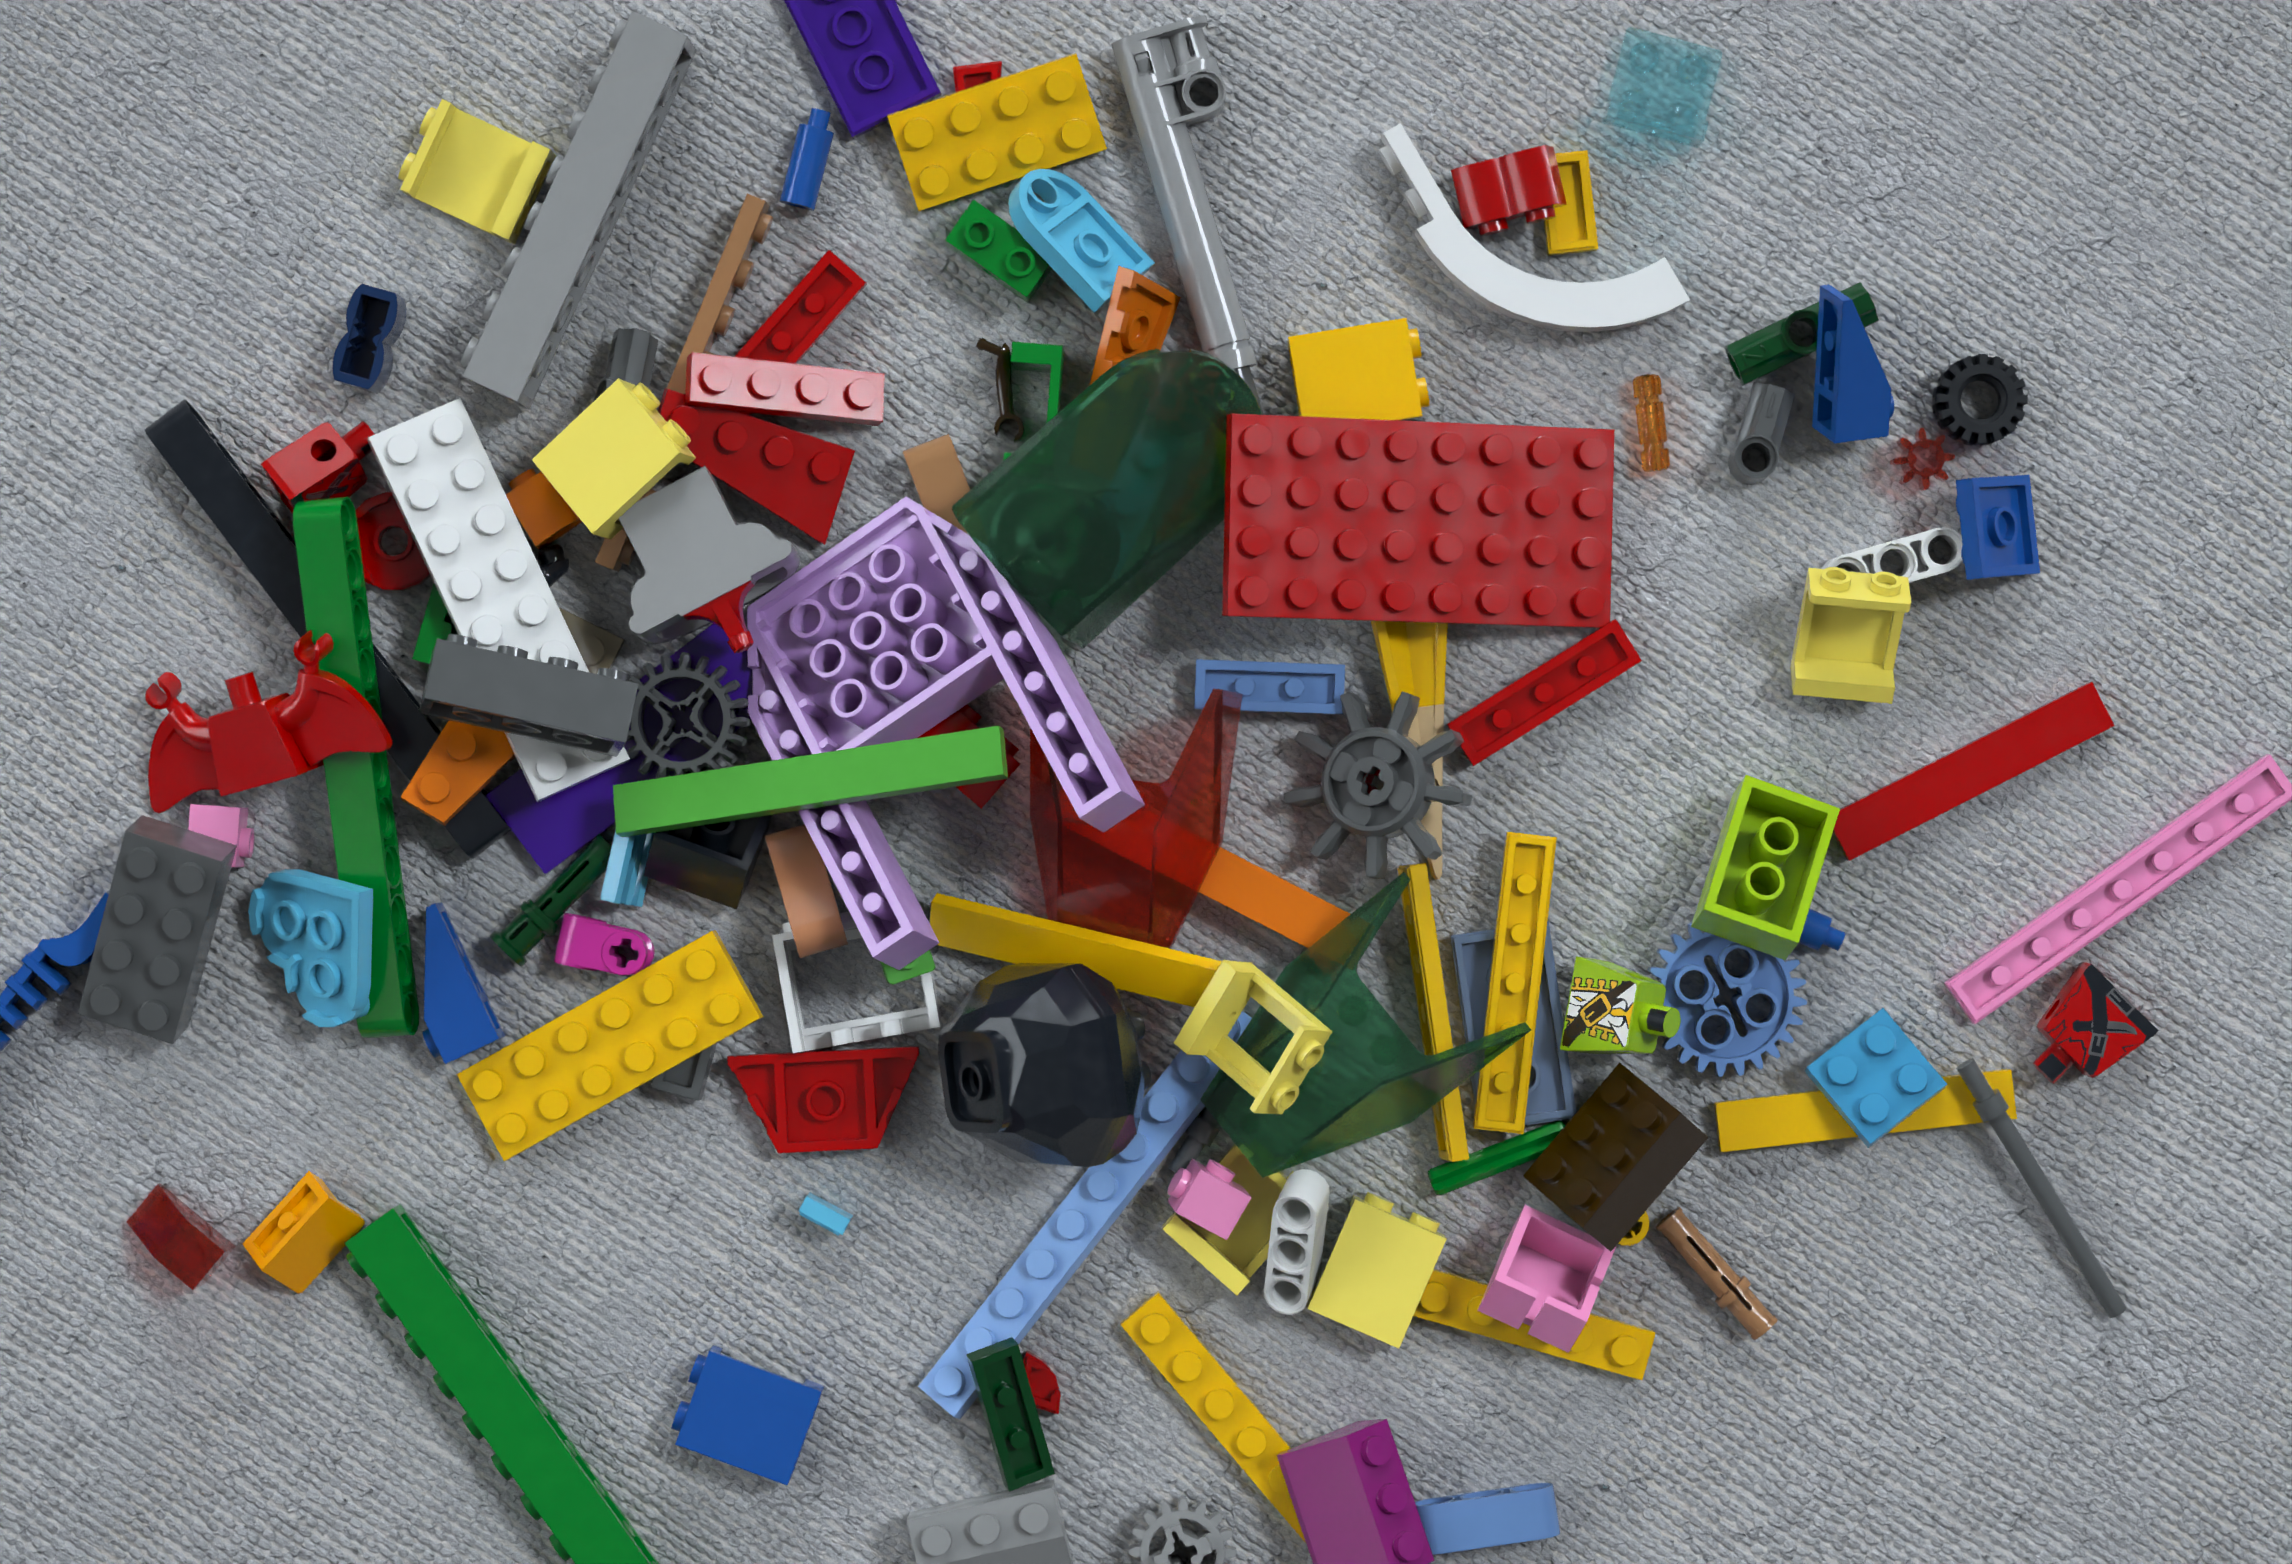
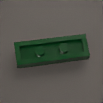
(1010, 1414)

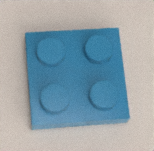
(1875, 1077)

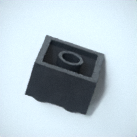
(709, 858)

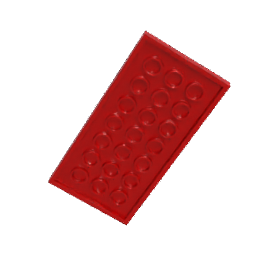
(1417, 521)

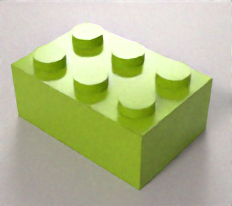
(1765, 867)

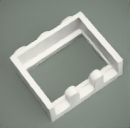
(852, 1030)

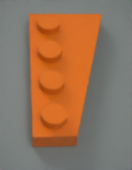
(1135, 319)
(457, 769)

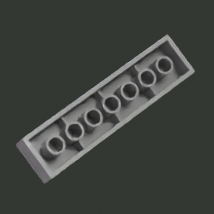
(579, 209)

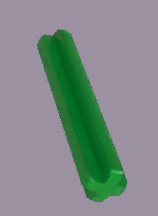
(1493, 1159)

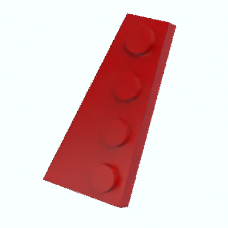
(771, 464)

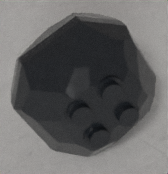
(1045, 1065)

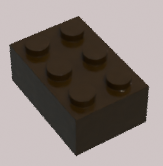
(1615, 1156)

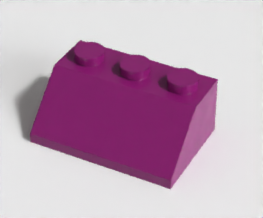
(1355, 1498)

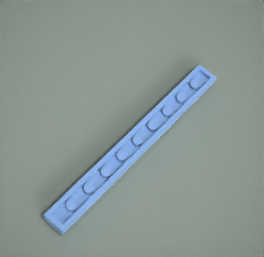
(1076, 1227)

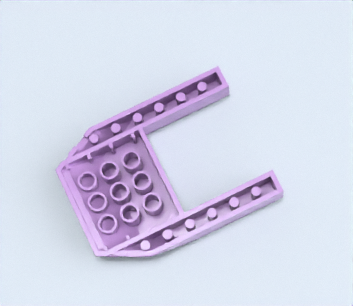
(884, 648)

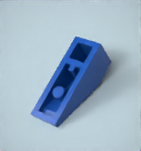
(1850, 385)
(454, 999)

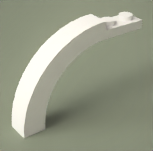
(1513, 292)

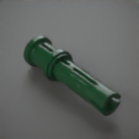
(539, 916)

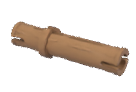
(1754, 1316)

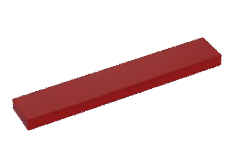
(1971, 770)

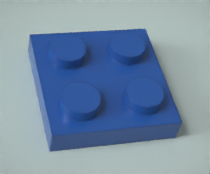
(1997, 527)

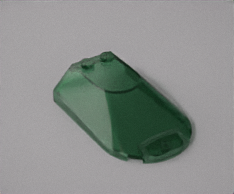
(1111, 488)

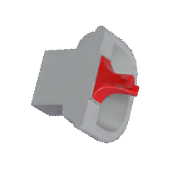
(699, 562)

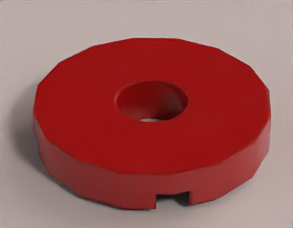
(379, 568)

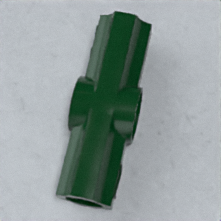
(1772, 347)

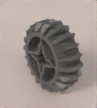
(698, 702)

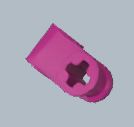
(595, 946)

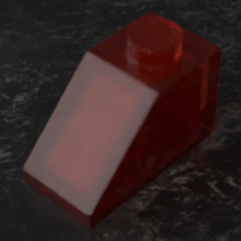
(179, 1237)

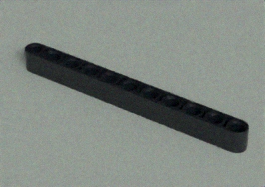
(272, 559)

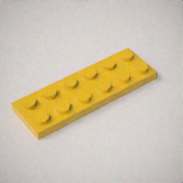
(610, 1045)

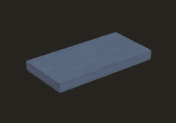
(1550, 1075)

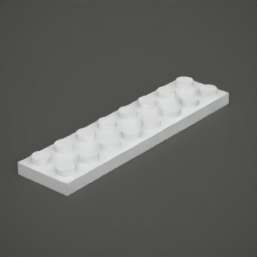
(482, 565)

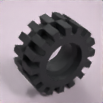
(2009, 393)

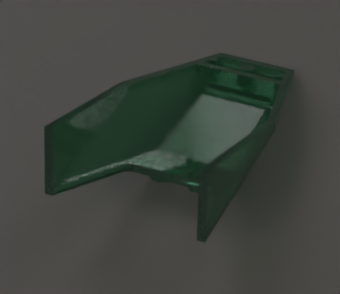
(1369, 1068)

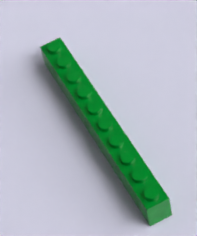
(493, 1394)

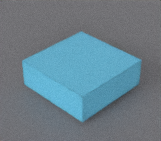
(825, 1214)

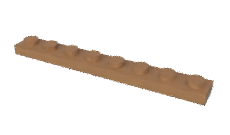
(712, 319)

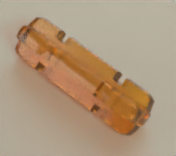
(1651, 423)

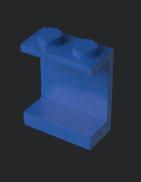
(746, 1415)

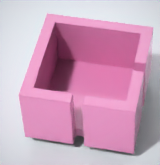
(1546, 1278)

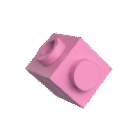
(226, 825)
(1208, 1196)

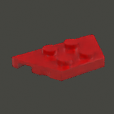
(825, 1096)

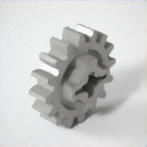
(1170, 1519)

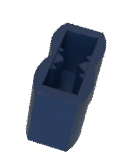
(373, 325)

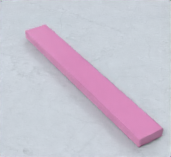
(2120, 889)

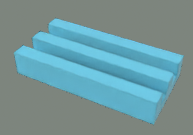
(625, 870)

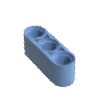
(1489, 1518)

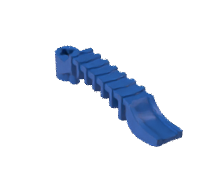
(67, 951)

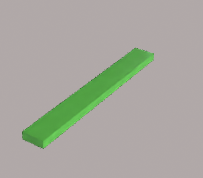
(810, 781)

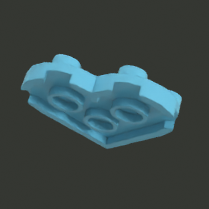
(320, 939)

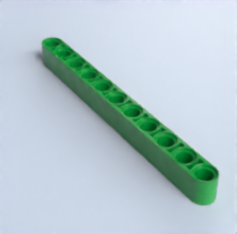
(358, 781)

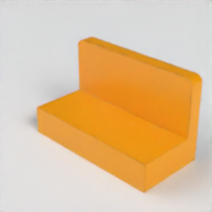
(302, 1234)

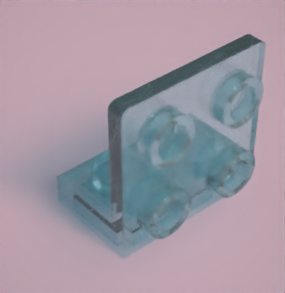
(1662, 87)

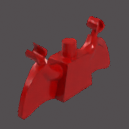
(258, 737)

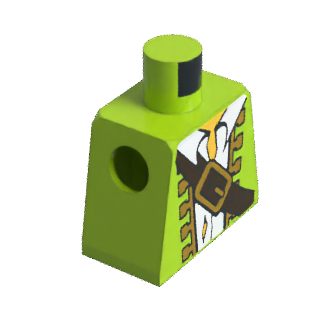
(1615, 1010)

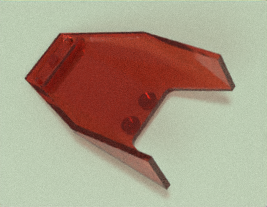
(1151, 864)

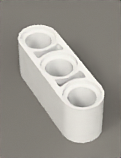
(1913, 552)
(1296, 1241)

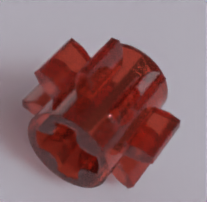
(1908, 459)

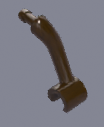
(1003, 385)

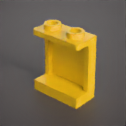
(1359, 372)

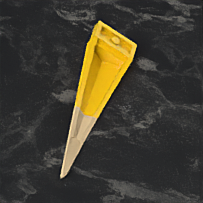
(1415, 663)

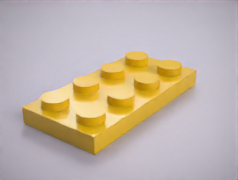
(997, 131)

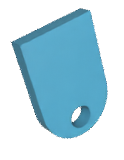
(1074, 234)

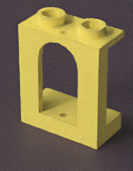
(1216, 1014)

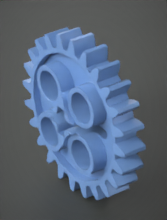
(1764, 976)

